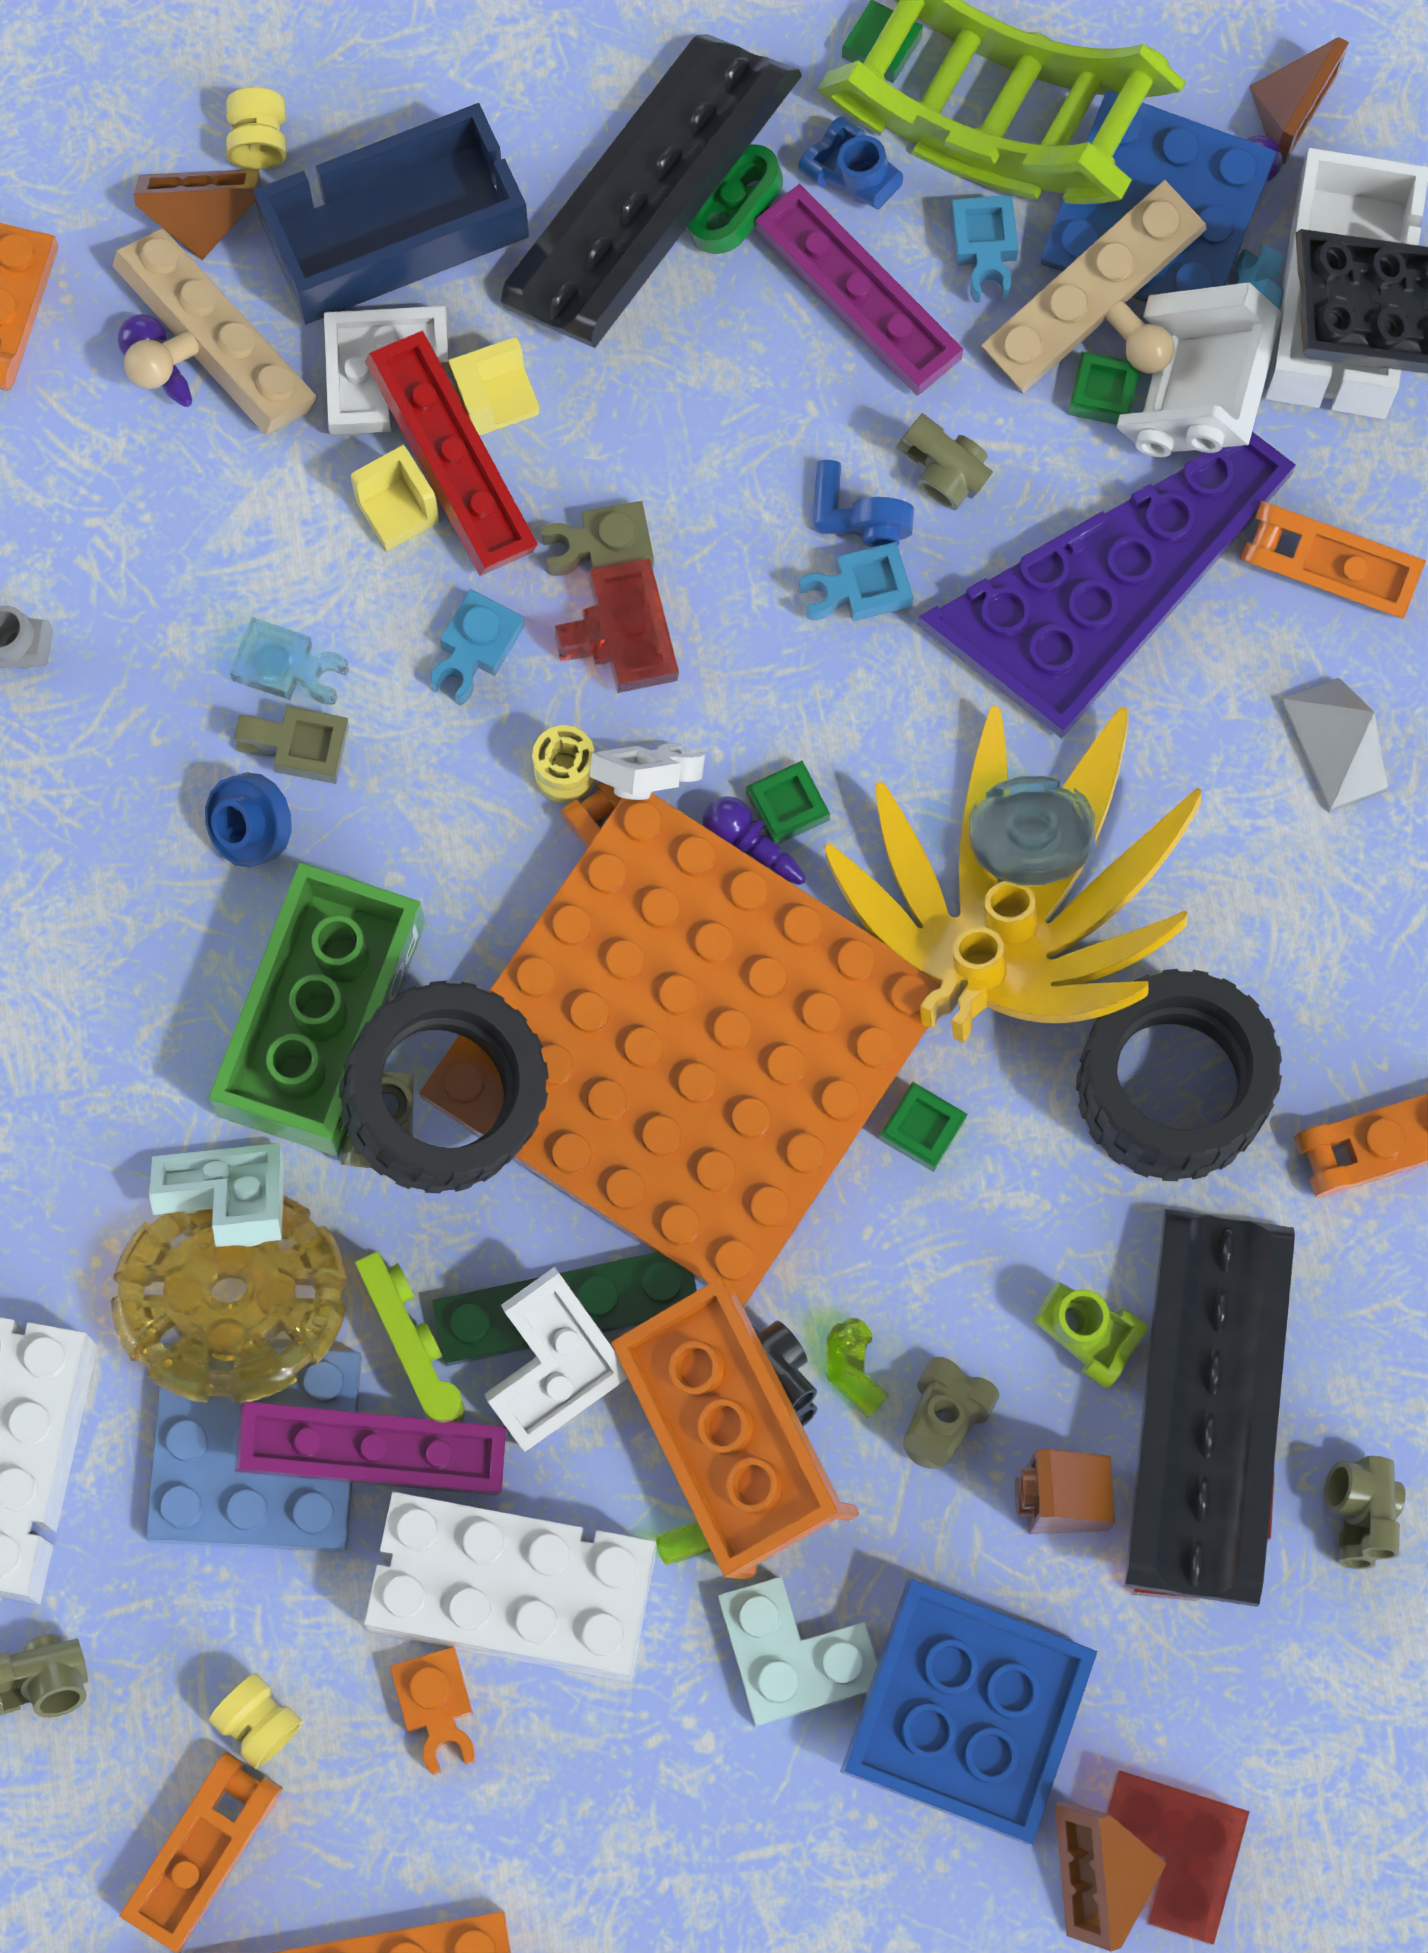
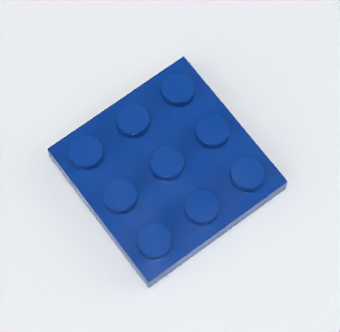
(1205, 166)
(969, 1711)

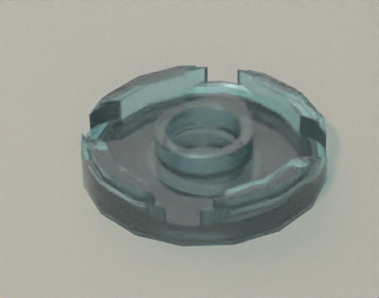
(1032, 831)

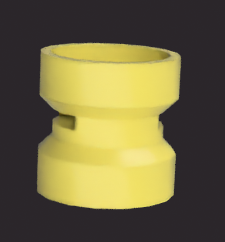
(256, 125)
(568, 776)
(255, 1721)

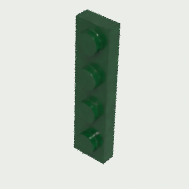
(612, 1293)

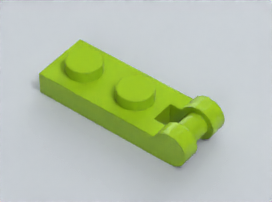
(412, 1343)

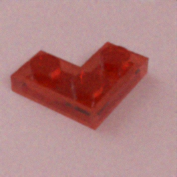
(1197, 1842)

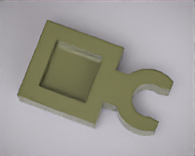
(608, 539)

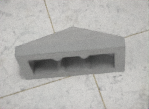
(1338, 742)

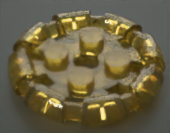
(234, 1328)

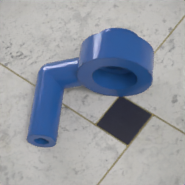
(872, 518)

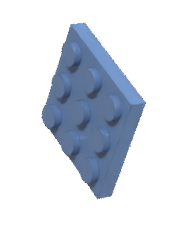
(203, 1499)

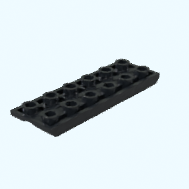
(647, 188)
(1363, 300)
(1211, 1409)

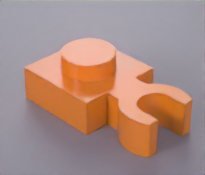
(432, 1697)

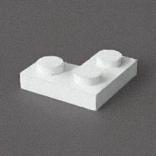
(352, 393)
(571, 1365)

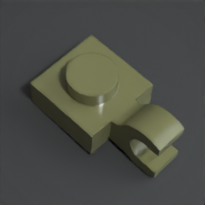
(305, 743)

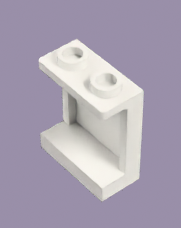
(1216, 373)

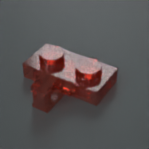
(623, 628)

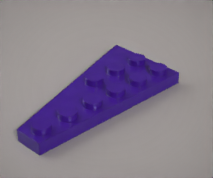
(1093, 596)

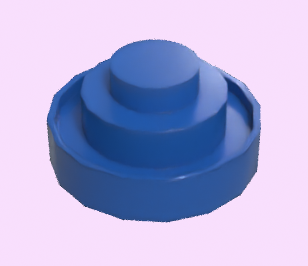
(248, 819)

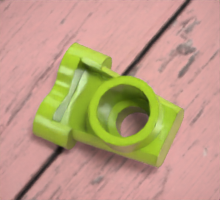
(1102, 1336)

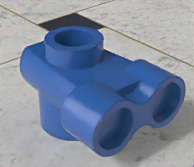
(852, 164)

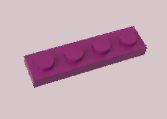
(858, 289)
(370, 1448)

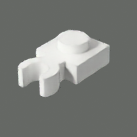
(639, 771)

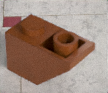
(1065, 1492)

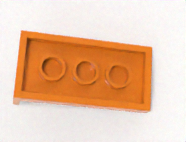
(728, 1429)

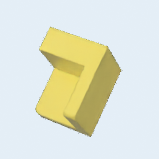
(494, 386)
(395, 497)

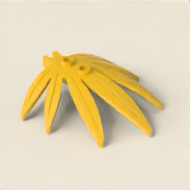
(1001, 940)

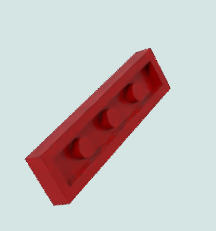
(451, 453)

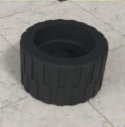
(1227, 1018)
(489, 1024)

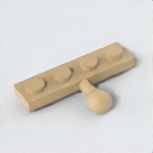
(1096, 291)
(210, 331)

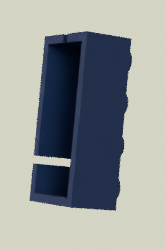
(393, 213)

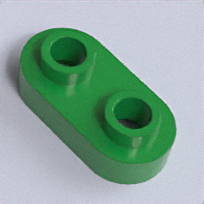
(736, 203)

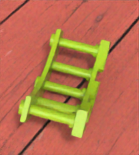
(982, 154)

